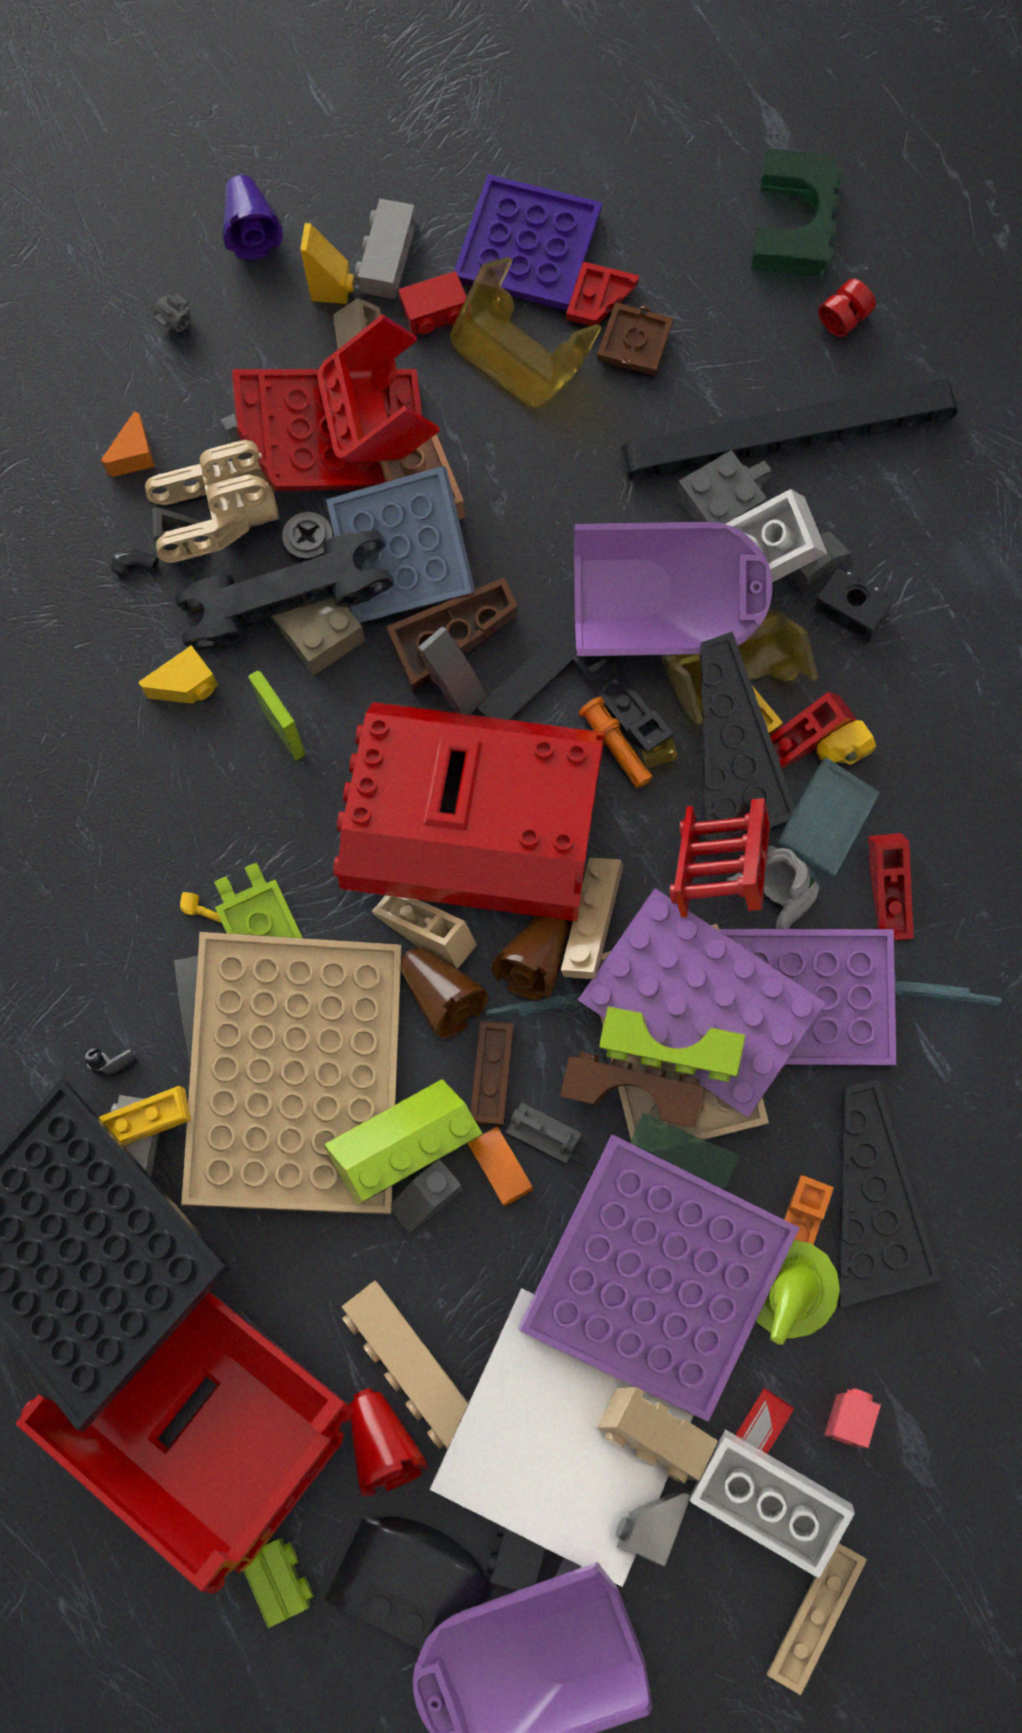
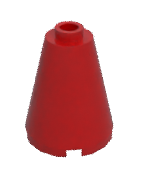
(382, 1445)

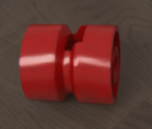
(849, 305)

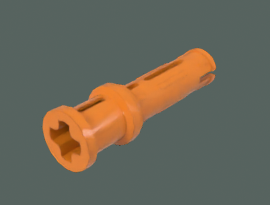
(602, 721)

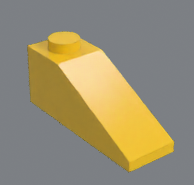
(325, 268)

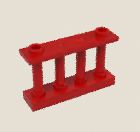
(751, 865)

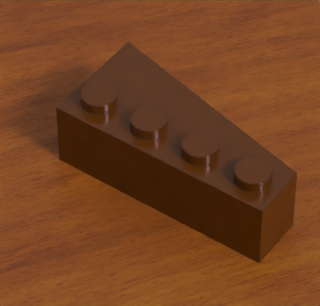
(466, 618)

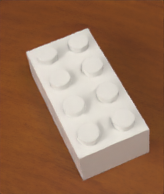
(783, 533)
(772, 1504)

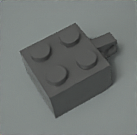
(723, 489)

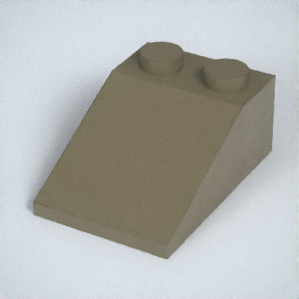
(320, 632)

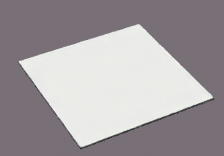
(535, 1453)

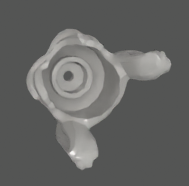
(788, 884)

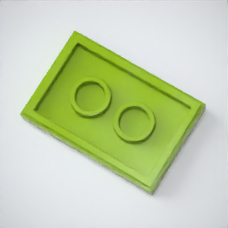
(277, 715)

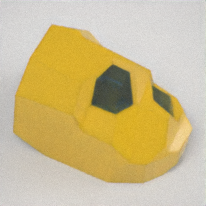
(847, 744)

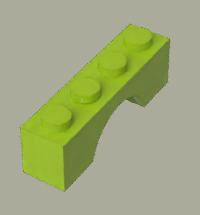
(716, 1052)

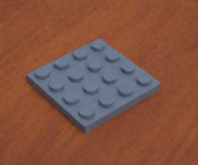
(421, 540)

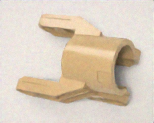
(235, 495)

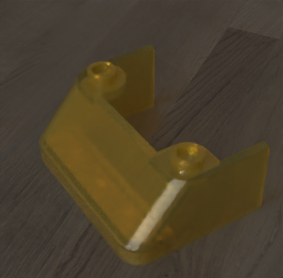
(508, 353)
(774, 648)

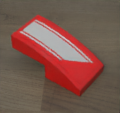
(765, 1421)

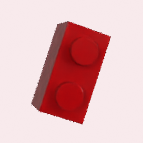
(432, 303)

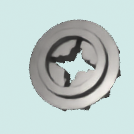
(308, 523)

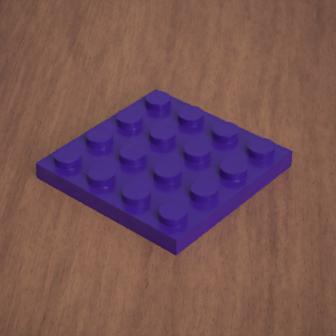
(538, 230)

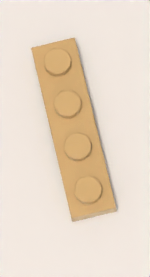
(594, 917)
(816, 1619)

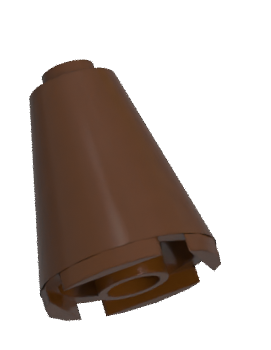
(533, 958)
(442, 992)

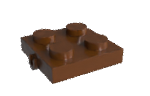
(635, 339)

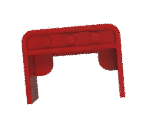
(354, 401)

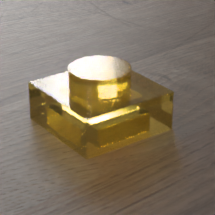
(662, 754)

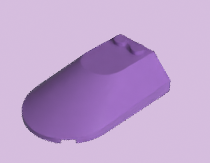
(665, 587)
(535, 1662)

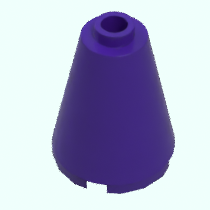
(249, 221)

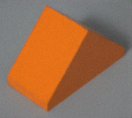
(129, 450)

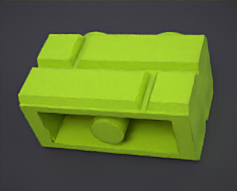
(277, 1584)

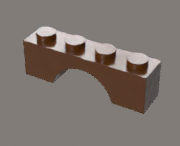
(590, 1081)

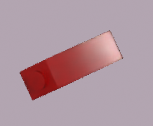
(809, 728)
(892, 883)

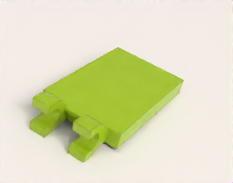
(255, 910)

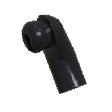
(136, 557)
(107, 1064)

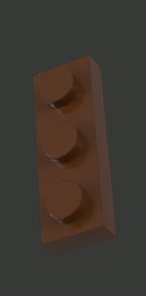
(492, 1073)

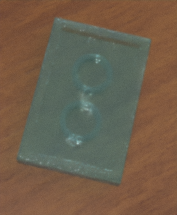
(828, 817)

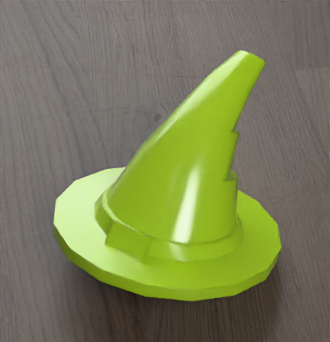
(801, 1295)

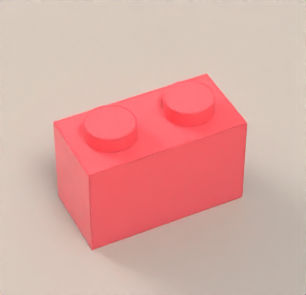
(853, 1418)

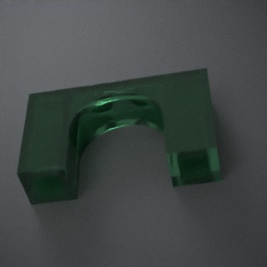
(812, 179)

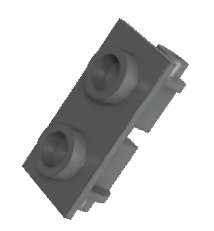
(543, 1132)

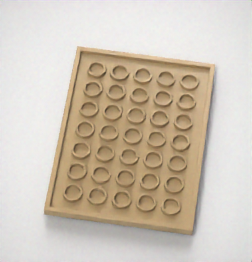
(284, 1058)

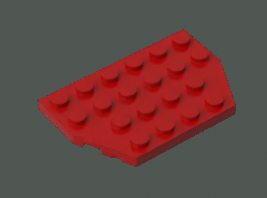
(289, 425)

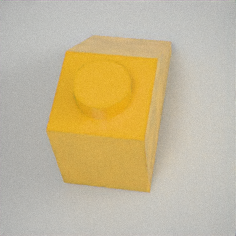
(180, 679)

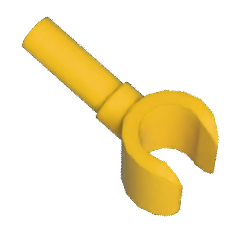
(189, 906)

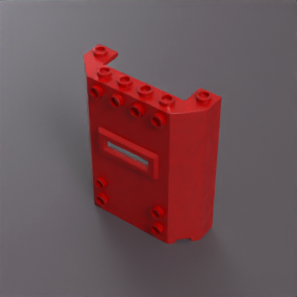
(516, 818)
(231, 1468)

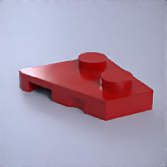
(597, 292)

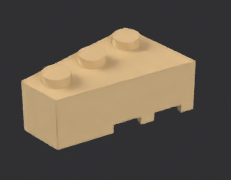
(656, 1435)

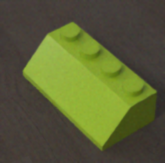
(402, 1141)

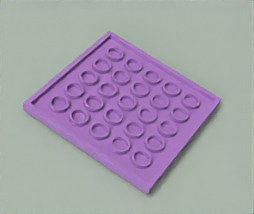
(658, 1278)

